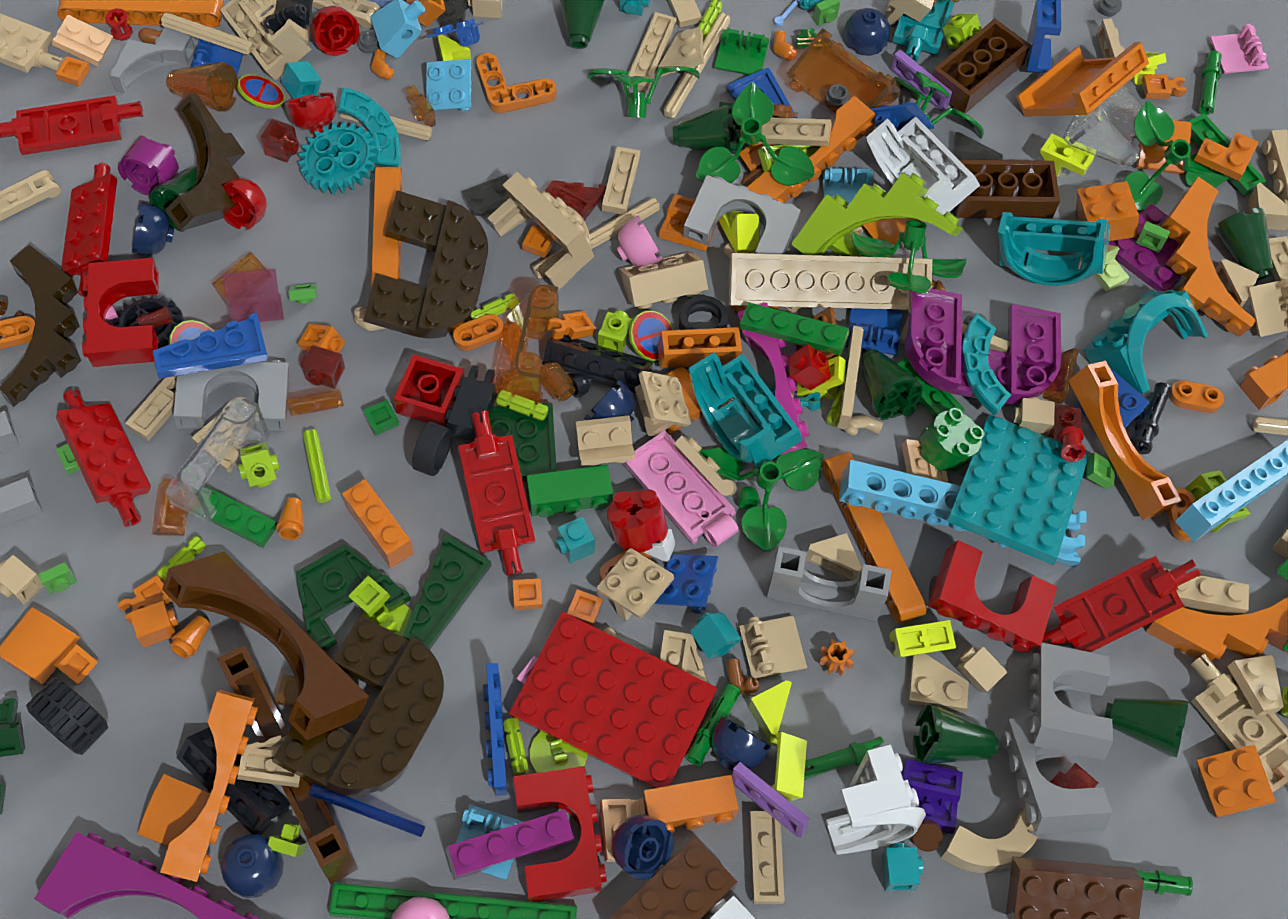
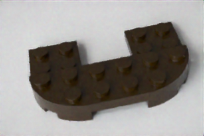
(454, 274)
(394, 726)

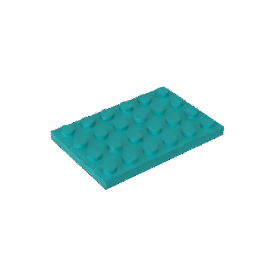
(1018, 490)

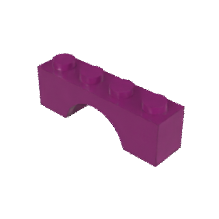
(509, 843)

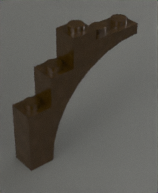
(215, 158)
(53, 324)

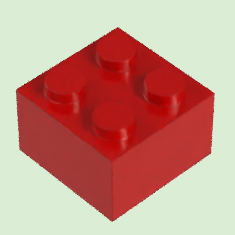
(427, 390)

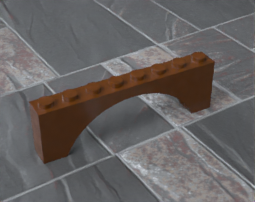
(325, 691)
(310, 811)

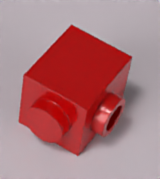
(809, 367)

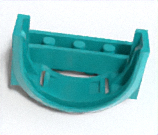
(1027, 234)
(1124, 338)
(732, 423)

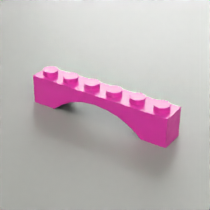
(785, 386)

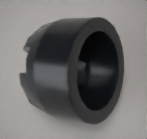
(581, 385)

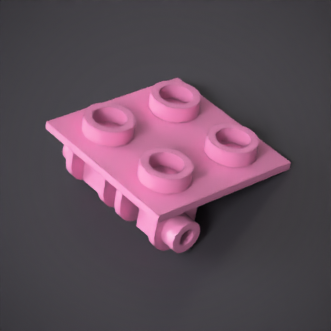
(1240, 51)

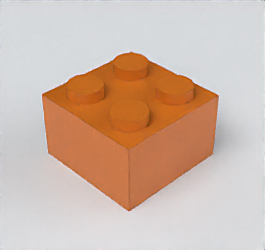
(1110, 203)

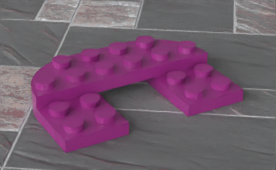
(936, 345)

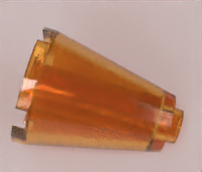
(211, 82)

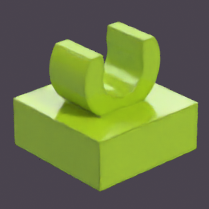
(369, 596)
(287, 841)

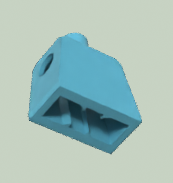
(397, 26)

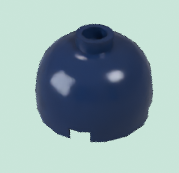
(867, 31)
(151, 230)
(614, 404)
(737, 745)
(641, 846)
(251, 866)

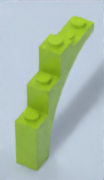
(904, 200)

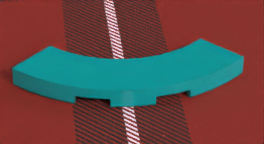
(378, 123)
(976, 366)

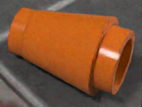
(291, 520)
(189, 638)

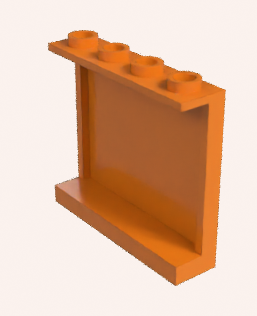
(1080, 84)

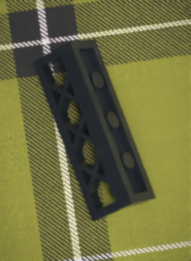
(595, 361)
(244, 800)

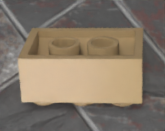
(665, 280)

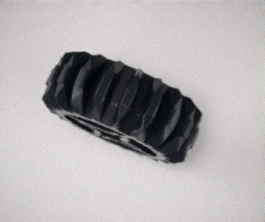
(144, 306)

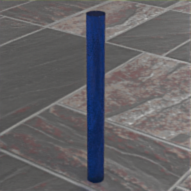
(366, 810)

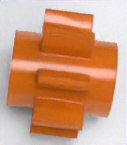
(840, 650)

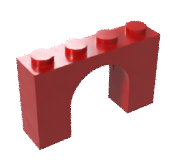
(106, 285)
(957, 598)
(579, 871)

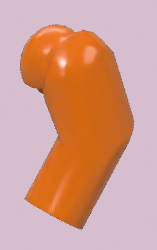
(783, 48)
(380, 67)

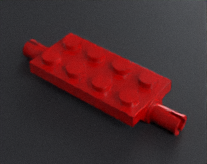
(69, 124)
(89, 224)
(103, 455)
(496, 493)
(1120, 605)

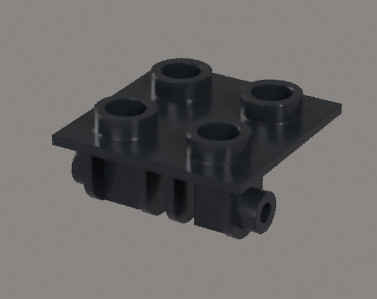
(295, 10)

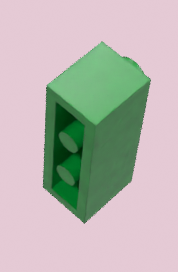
(570, 490)

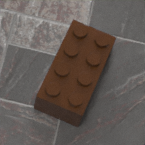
(981, 64)
(1011, 187)
(682, 888)
(1072, 890)

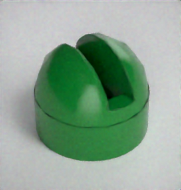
(748, 498)

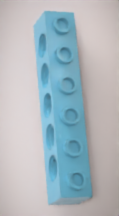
(898, 493)
(1235, 493)

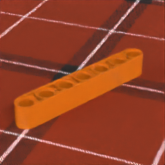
(143, 11)
(386, 251)
(877, 546)

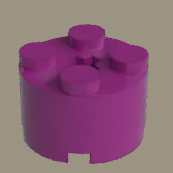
(148, 165)

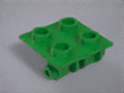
(741, 52)

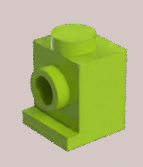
(615, 331)

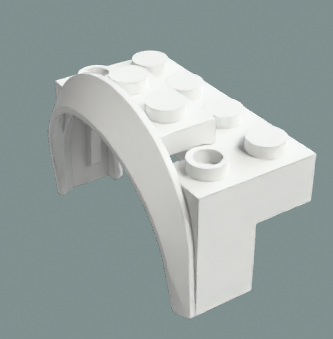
(917, 142)
(878, 806)

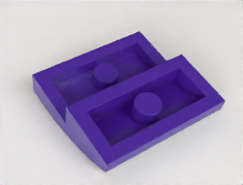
(936, 790)

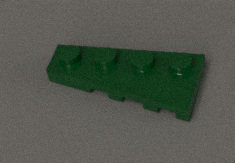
(449, 584)

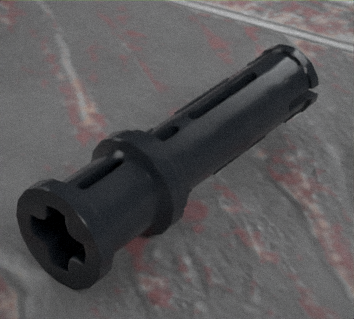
(1144, 435)

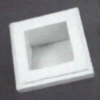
(664, 549)

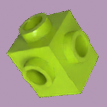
(961, 29)
(258, 465)

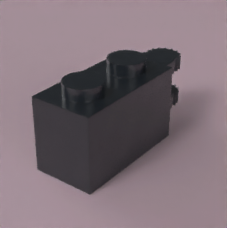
(471, 398)

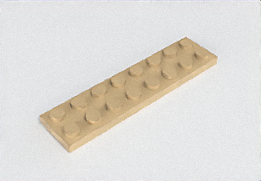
(820, 280)

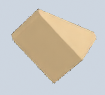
(1274, 207)
(1236, 280)
(835, 556)

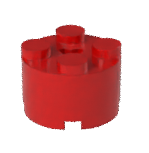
(637, 520)

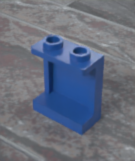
(1044, 21)

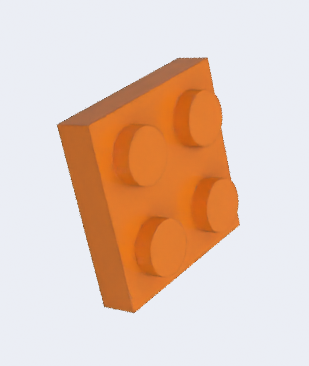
(1235, 781)

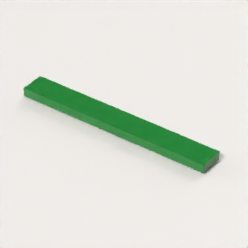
(380, 903)

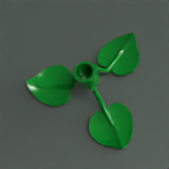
(927, 82)
(636, 101)
(751, 112)
(1153, 127)
(913, 239)
(798, 468)

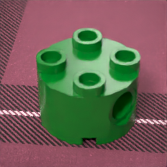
(950, 440)

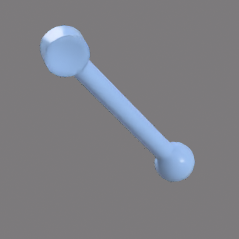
(778, 21)

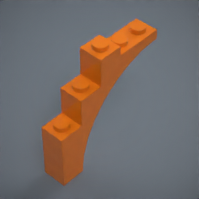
(1193, 261)
(1211, 634)

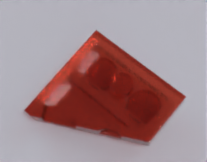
(577, 196)

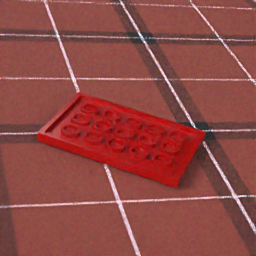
(613, 701)

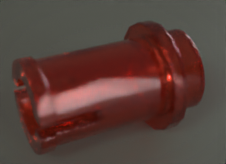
(156, 318)

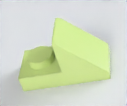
(1113, 273)

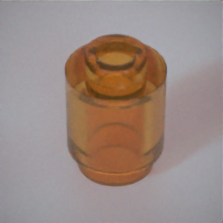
(556, 382)

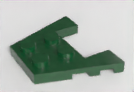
(330, 581)

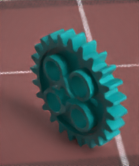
(338, 158)

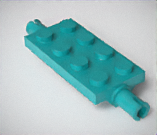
(924, 34)

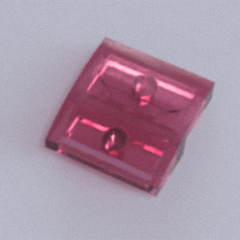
(253, 293)

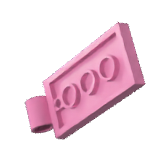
(683, 491)

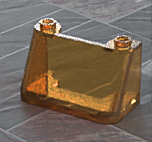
(829, 64)
(515, 367)

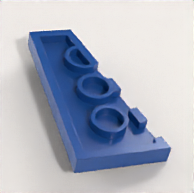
(765, 82)
(226, 347)
(494, 720)

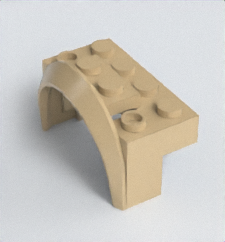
(270, 50)
(551, 215)

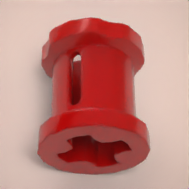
(116, 26)
(1072, 447)

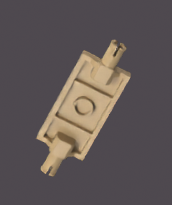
(25, 46)
(1238, 725)

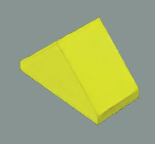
(769, 708)

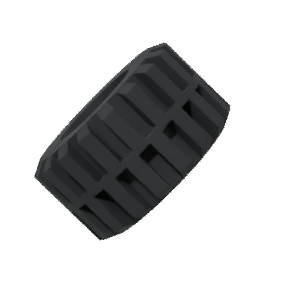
(67, 716)

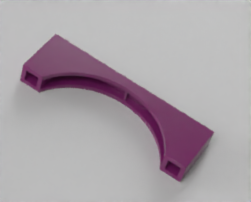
(96, 873)

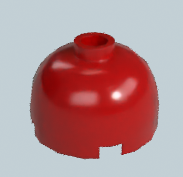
(334, 30)
(311, 111)
(248, 201)

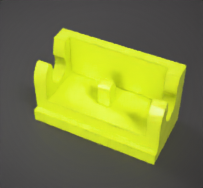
(923, 639)
(789, 765)

